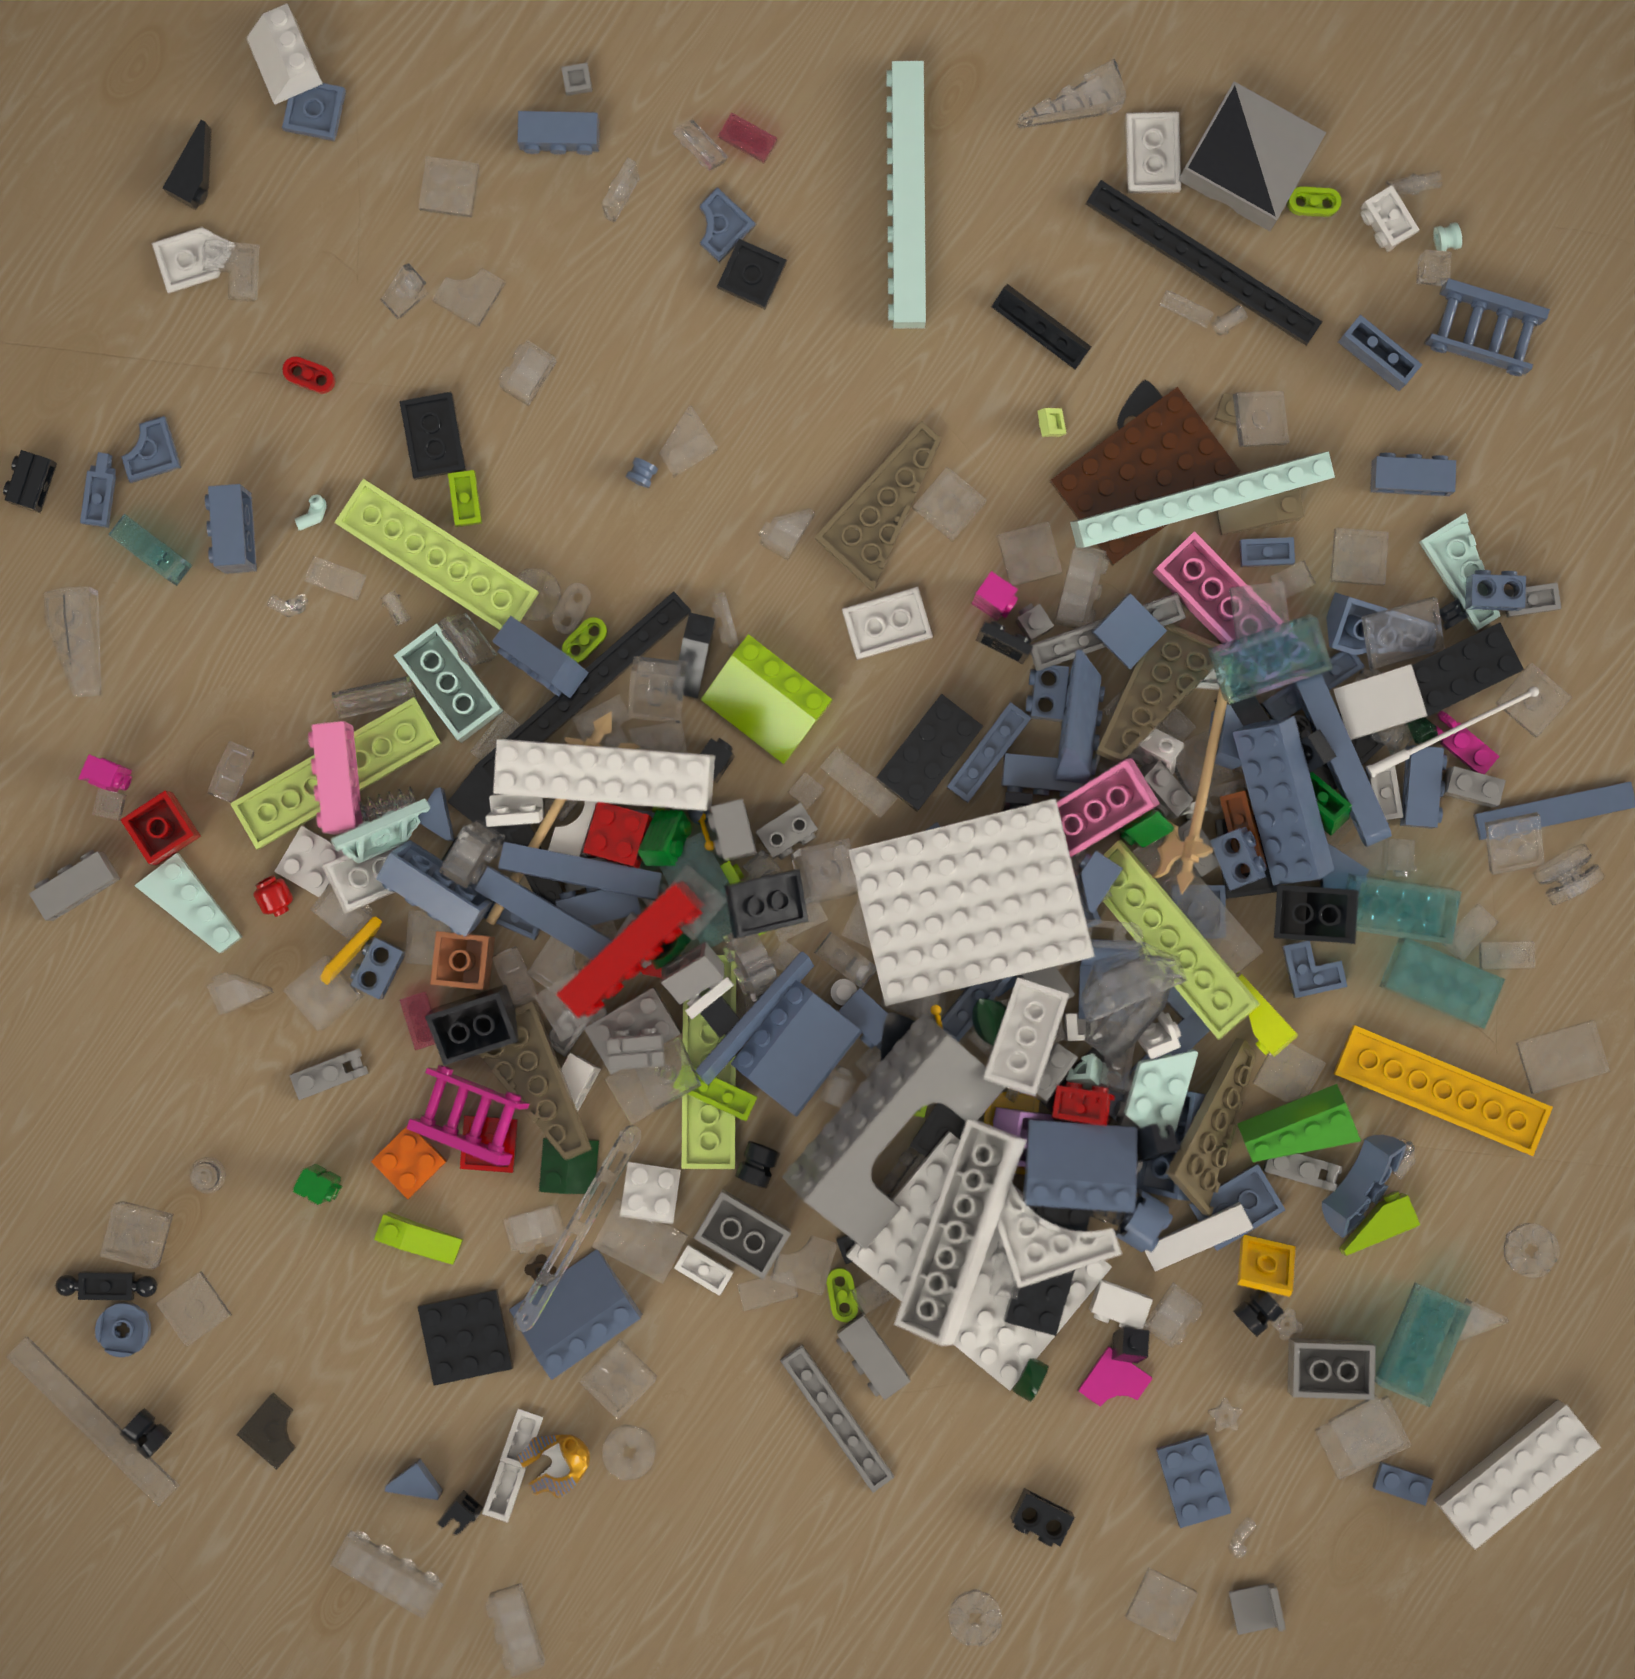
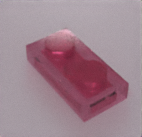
(747, 137)
(415, 1010)

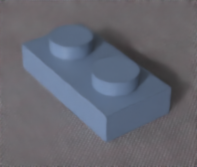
(1267, 552)
(1402, 1483)

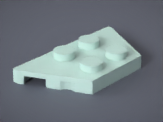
(381, 834)
(1160, 1090)

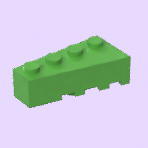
(1300, 1126)

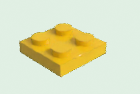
(1266, 1265)

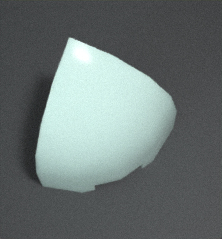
(1086, 1072)

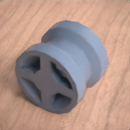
(641, 472)

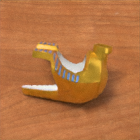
(569, 1462)

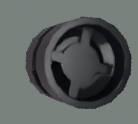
(757, 1164)
(1258, 1311)
(145, 1433)

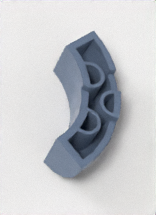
(1364, 1183)

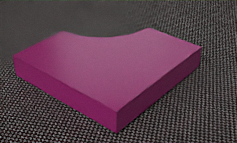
(1113, 1379)

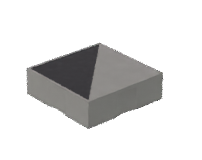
(1252, 156)

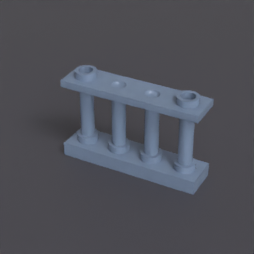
(1481, 301)

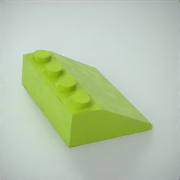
(766, 699)

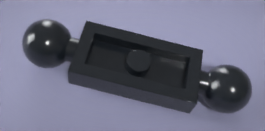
(106, 1285)

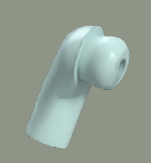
(315, 513)

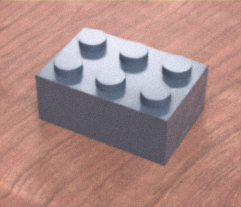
(231, 528)
(539, 658)

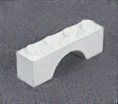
(572, 837)

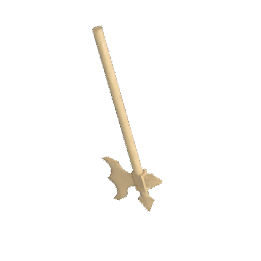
(602, 726)
(1193, 847)

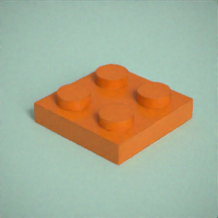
(408, 1162)

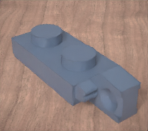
(99, 492)

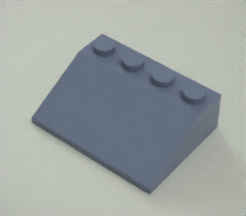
(1080, 722)
(796, 1048)
(1081, 1166)
(580, 1315)

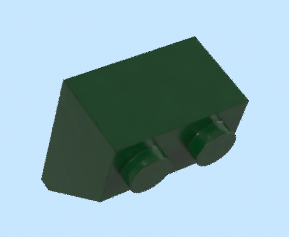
(569, 1175)

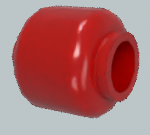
(273, 896)

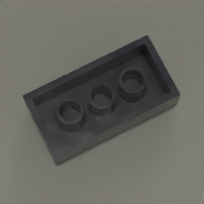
(1466, 668)
(929, 752)

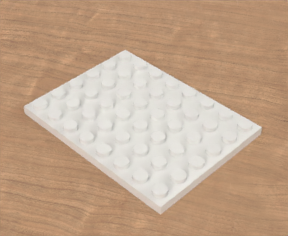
(971, 903)
(983, 1334)

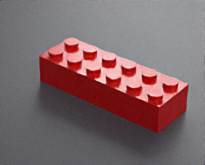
(630, 949)

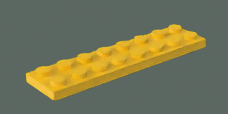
(1443, 1090)

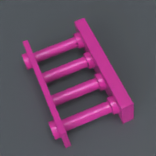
(449, 1133)

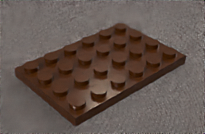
(1146, 459)

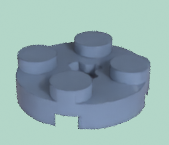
(111, 1339)

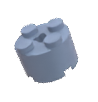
(1144, 1225)

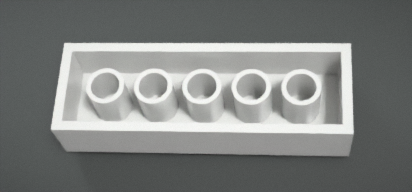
(1517, 1473)

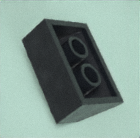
(473, 1025)

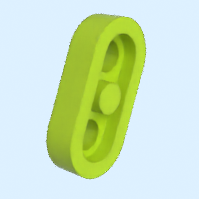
(1313, 201)
(583, 639)
(841, 1294)

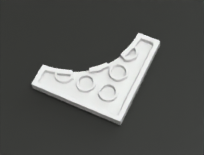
(1045, 1250)

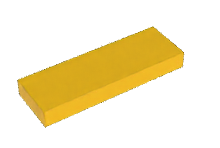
(350, 950)

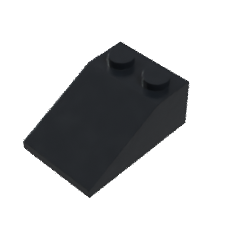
(1316, 914)

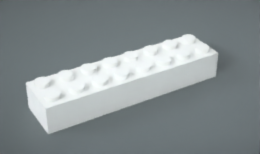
(604, 774)
(960, 1232)

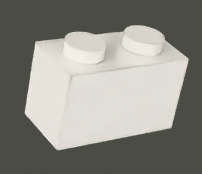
(1120, 1304)

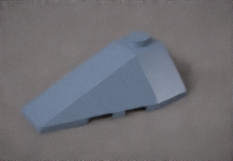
(1345, 623)

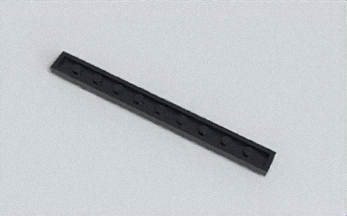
(1203, 262)
(601, 675)

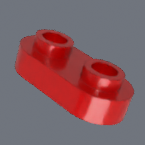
(309, 376)

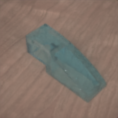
(150, 550)

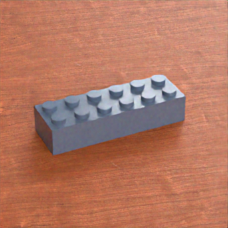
(1283, 801)

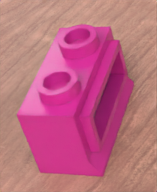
(105, 774)

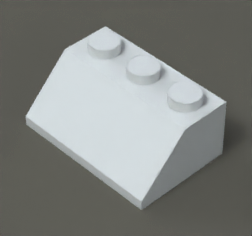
(282, 55)

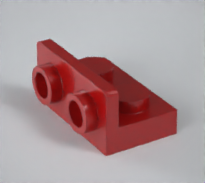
(1082, 1105)

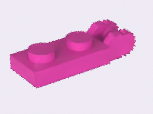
(1467, 746)

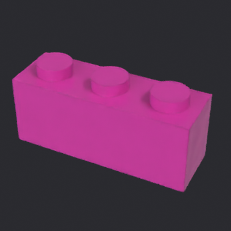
(995, 597)

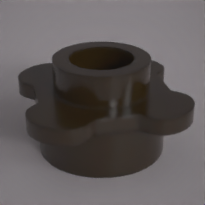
(532, 1269)

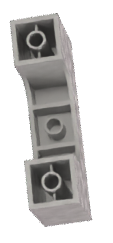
(837, 1165)

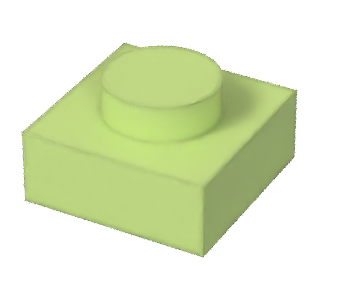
(1051, 422)

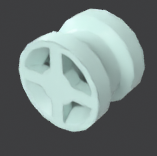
(1447, 237)

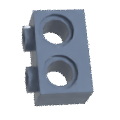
(1496, 597)
(1055, 694)
(1231, 861)
(384, 971)

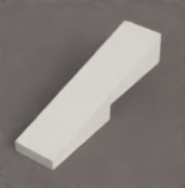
(1199, 1236)
(510, 1472)

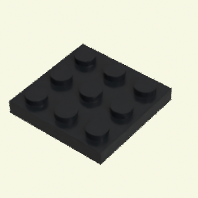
(465, 1337)

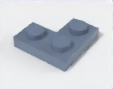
(1308, 978)

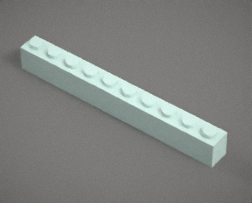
(908, 194)
(1202, 499)

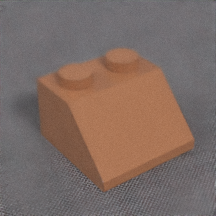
(462, 960)

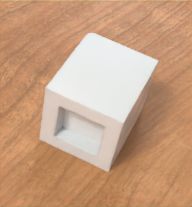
(1074, 1028)

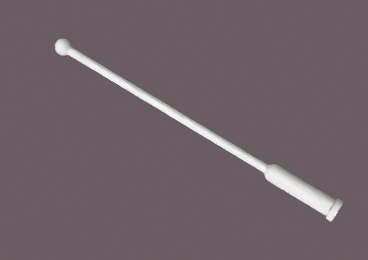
(1404, 754)

